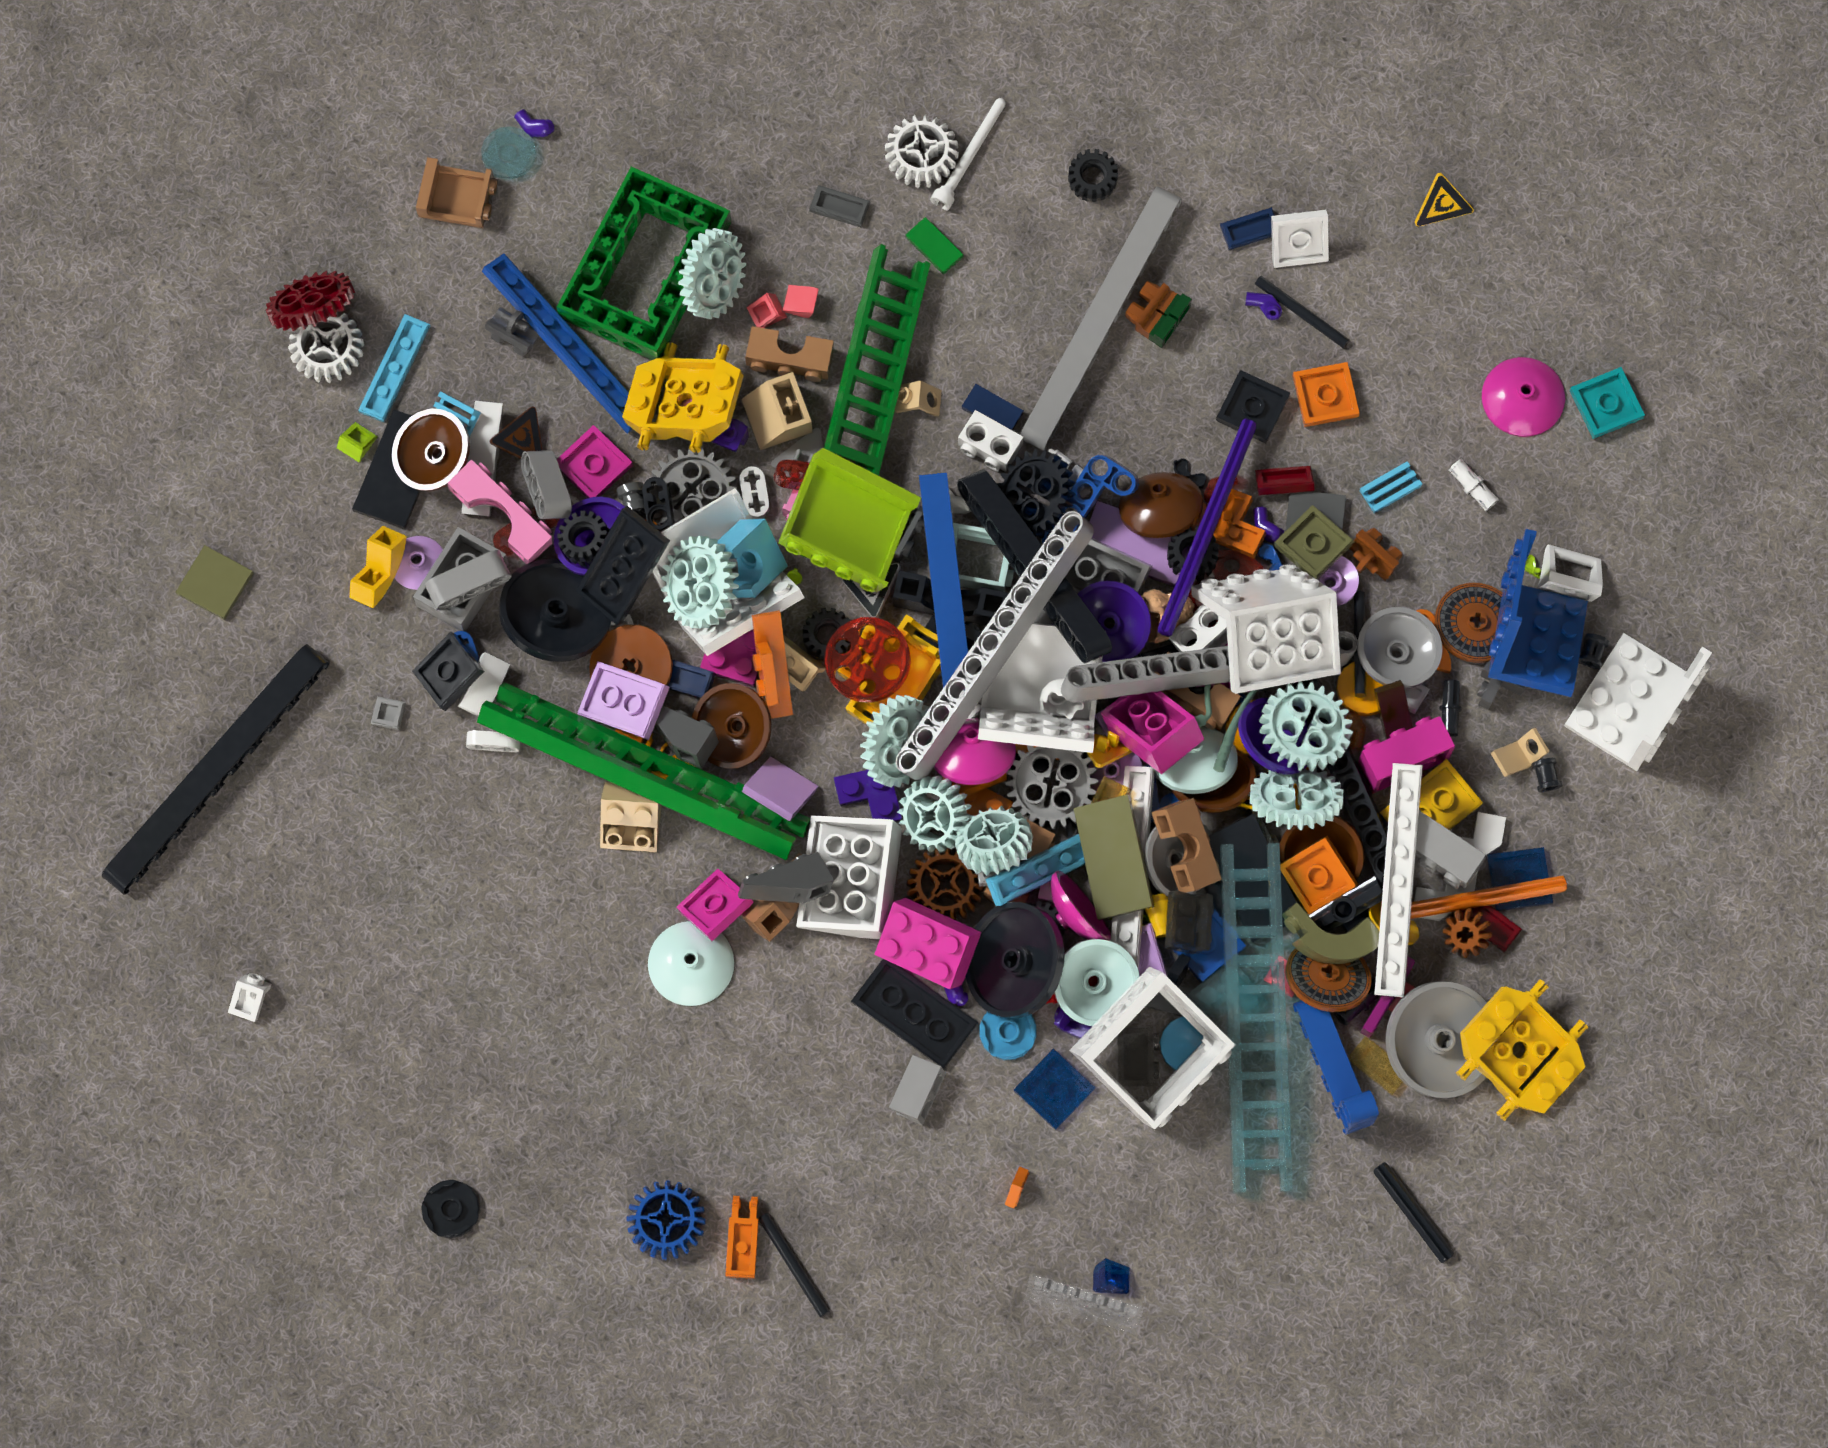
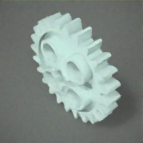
(712, 273)
(699, 582)
(887, 737)
(1330, 737)
(1317, 796)

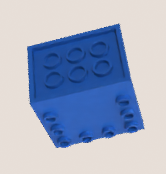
(1536, 631)

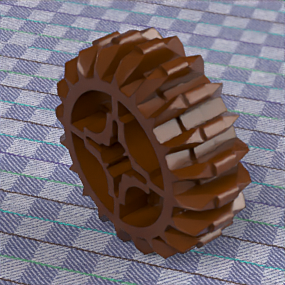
(936, 876)

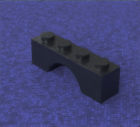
(915, 594)

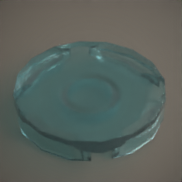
(508, 153)

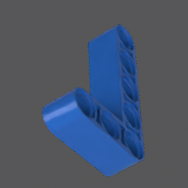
(1350, 1104)

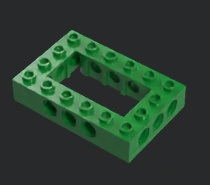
(581, 300)

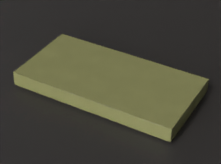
(1113, 857)

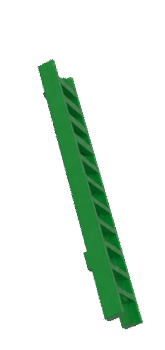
(896, 361)
(640, 779)

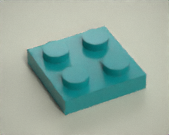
(1607, 402)

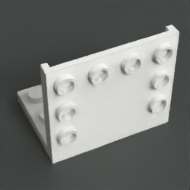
(714, 522)
(1277, 626)
(1012, 701)
(1635, 701)

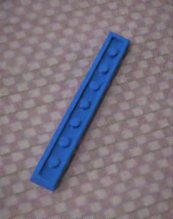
(559, 337)
(943, 572)

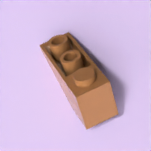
(769, 917)

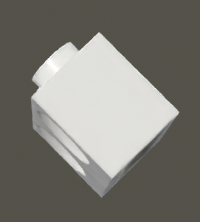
(995, 436)
(1198, 629)

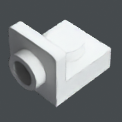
(249, 996)

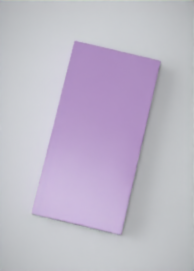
(1111, 531)

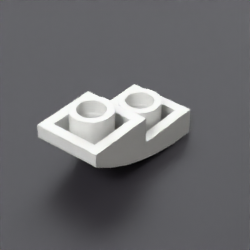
(486, 685)

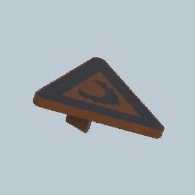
(520, 435)

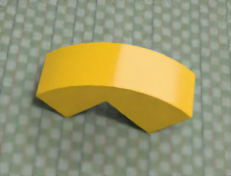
(383, 559)

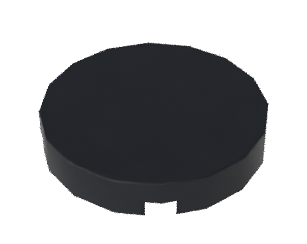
(446, 1216)

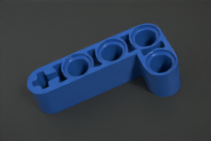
(1098, 484)

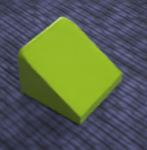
(356, 441)

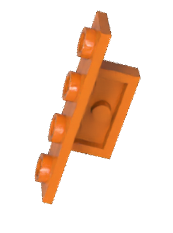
(771, 663)

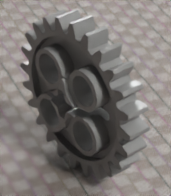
(674, 472)
(1025, 777)

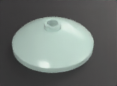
(1195, 770)
(1114, 974)
(694, 982)

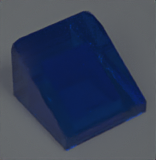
(1111, 1277)

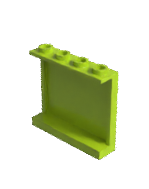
(848, 520)

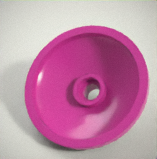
(1519, 412)
(974, 760)
(1076, 909)

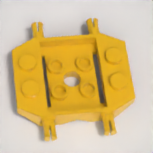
(708, 382)
(1514, 1018)

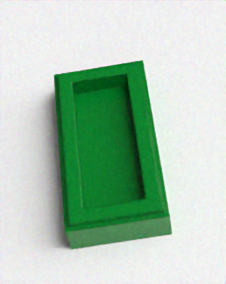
(934, 245)

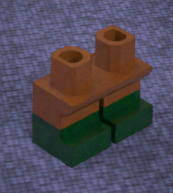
(1161, 314)

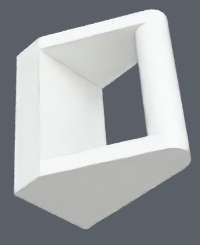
(1569, 585)

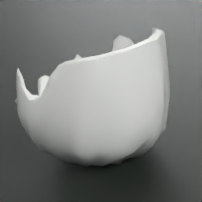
(1053, 701)

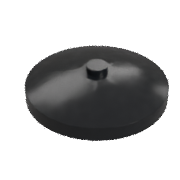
(548, 615)
(1016, 960)

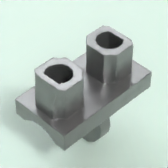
(513, 329)

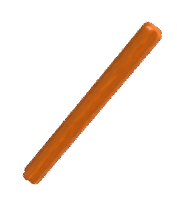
(1488, 896)

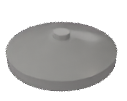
(1426, 1038)

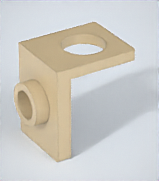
(914, 397)
(1518, 755)

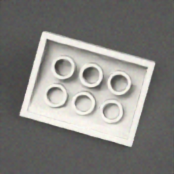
(864, 868)

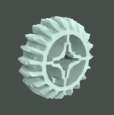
(920, 813)
(994, 840)

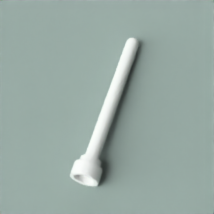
(946, 193)

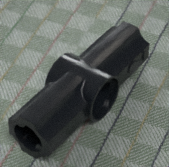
(1360, 898)

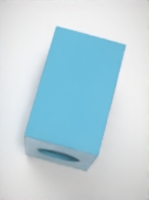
(756, 555)

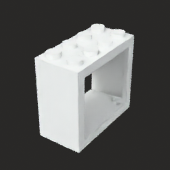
(1195, 1069)

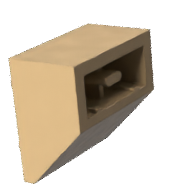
(777, 411)
(628, 820)

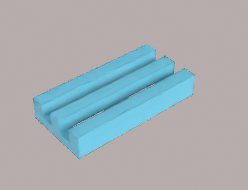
(445, 398)
(1411, 475)

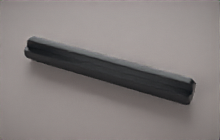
(1413, 1212)

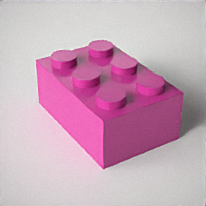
(1153, 728)
(1423, 745)
(927, 943)

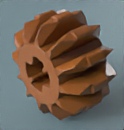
(1458, 924)

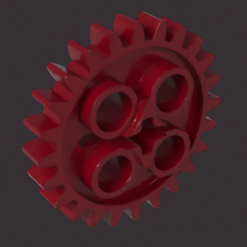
(310, 300)

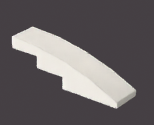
(481, 450)

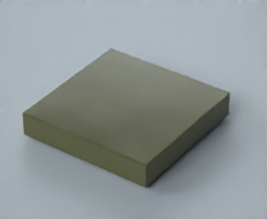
(1313, 543)
(214, 582)

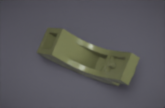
(1330, 947)

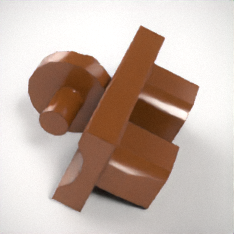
(1373, 555)

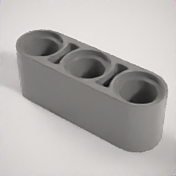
(546, 484)
(468, 580)

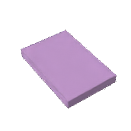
(623, 700)

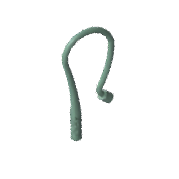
(1229, 736)

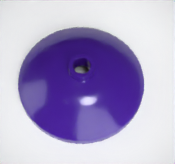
(606, 508)
(1128, 611)
(1253, 740)

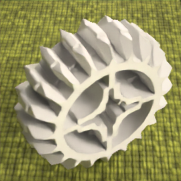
(911, 153)
(319, 352)

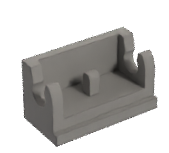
(917, 1090)

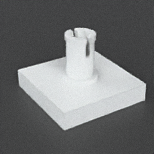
(1300, 238)

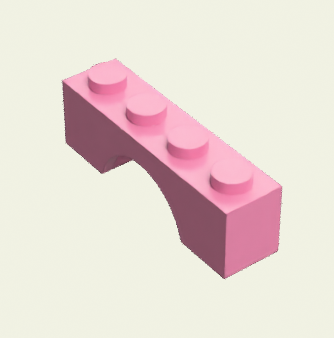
(475, 487)

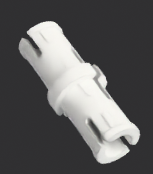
(1473, 484)

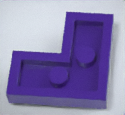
(861, 787)

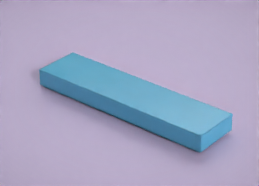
(394, 368)
(1036, 871)

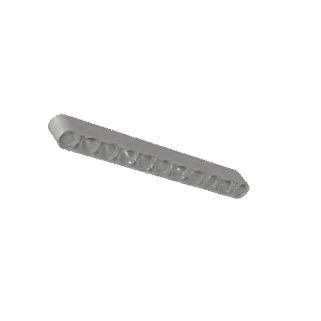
(1101, 314)
(995, 631)
(1170, 671)

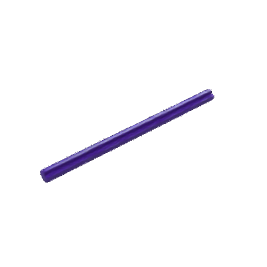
(1206, 528)

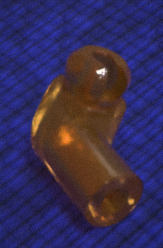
(1358, 728)

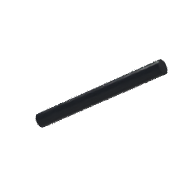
(1302, 312)
(1359, 621)
(793, 1264)

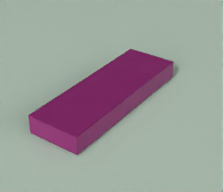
(1381, 1007)

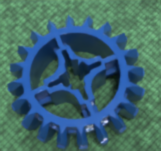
(680, 1220)

